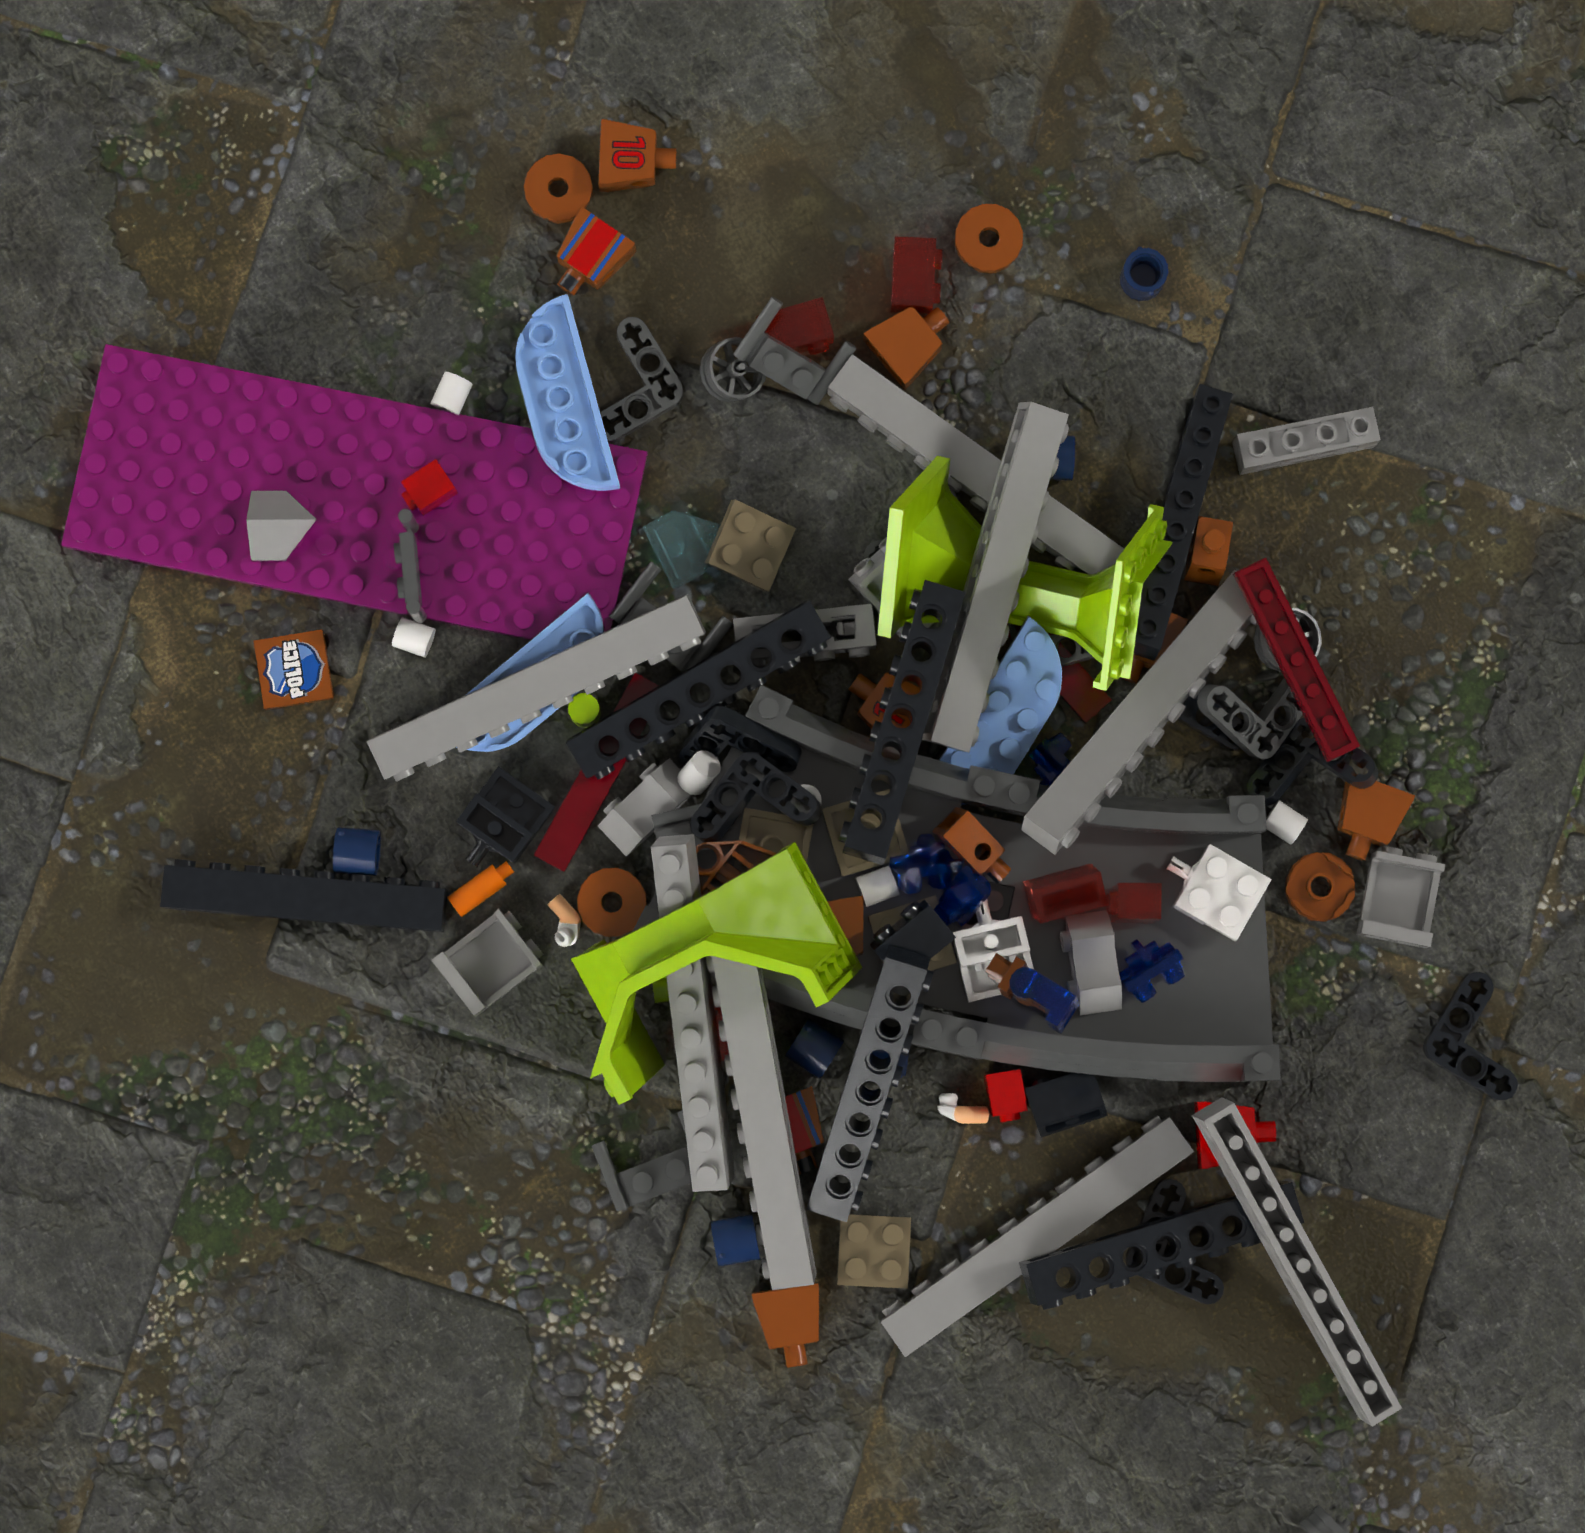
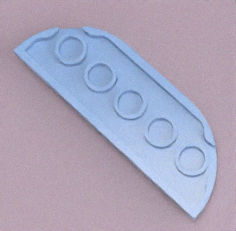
(563, 399)
(571, 628)
(1018, 703)

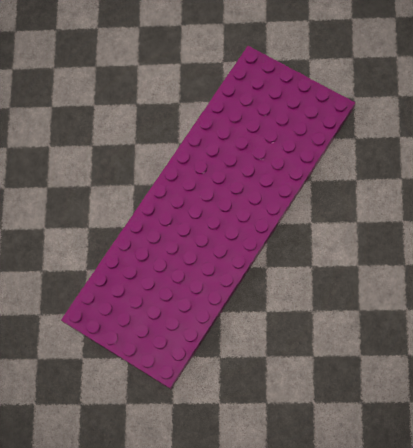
(188, 441)

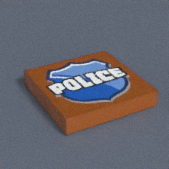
(293, 669)

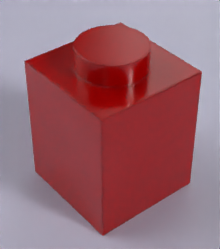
(427, 488)
(1006, 1094)

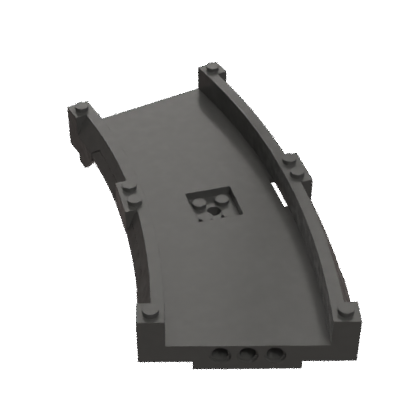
(1195, 1030)

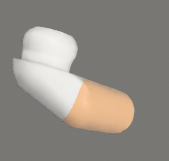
(569, 921)
(961, 1114)

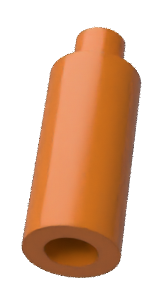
(480, 888)

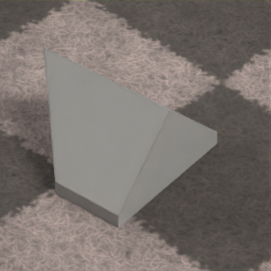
(275, 525)

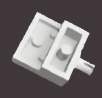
(1219, 891)
(978, 946)

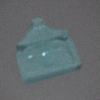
(681, 545)

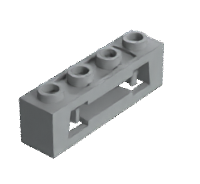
(1306, 440)
(861, 629)

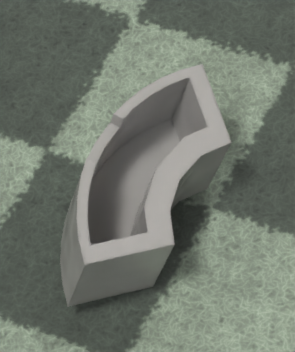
(630, 819)
(1092, 962)

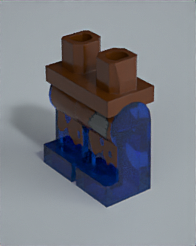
(1033, 990)

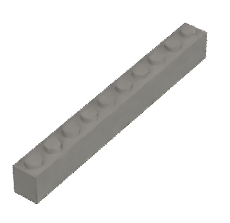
(971, 468)
(995, 575)
(535, 687)
(1140, 719)
(694, 1027)
(764, 1123)
(1040, 1232)
(1296, 1261)

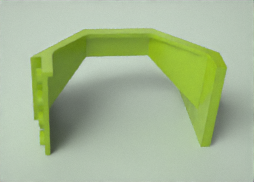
(936, 540)
(759, 918)

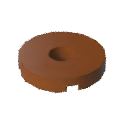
(552, 169)
(992, 218)
(1299, 886)
(591, 896)

